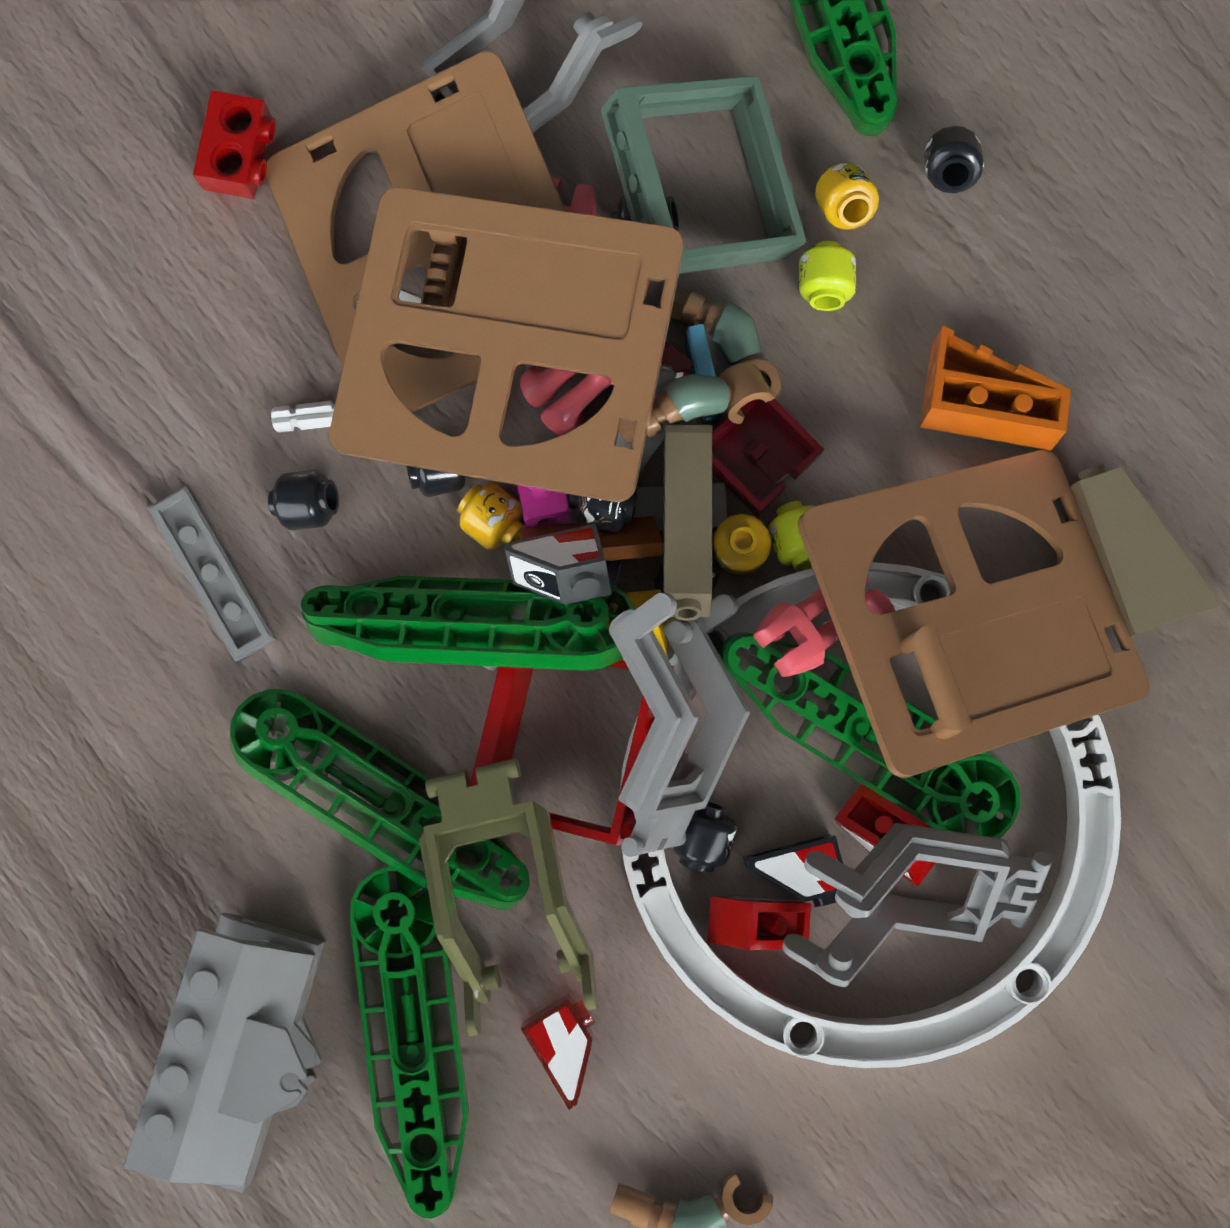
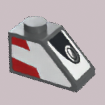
(561, 565)

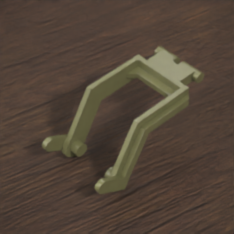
(482, 814)

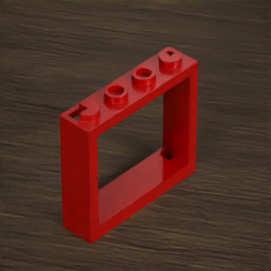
(500, 738)

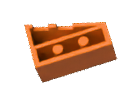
(989, 398)

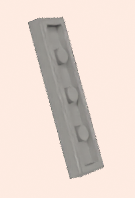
(212, 574)

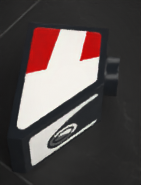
(787, 870)

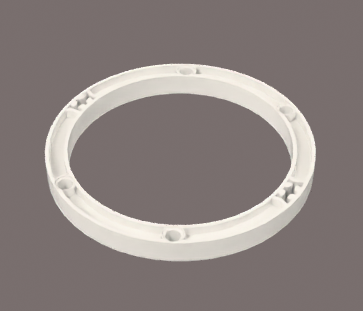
(983, 1010)

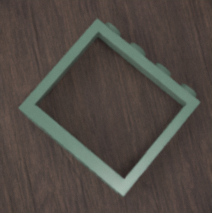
(762, 150)

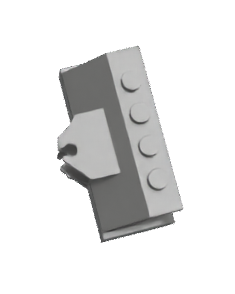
(229, 1055)

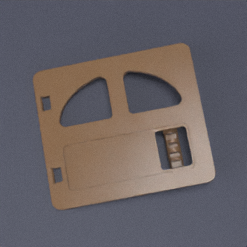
(460, 147)
(528, 292)
(992, 655)

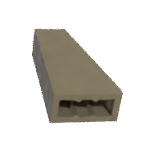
(688, 519)
(1138, 554)

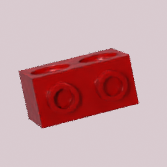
(222, 145)

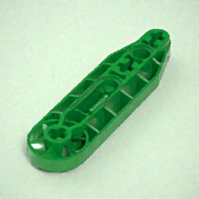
(847, 87)
(464, 623)
(849, 723)
(401, 815)
(414, 1062)

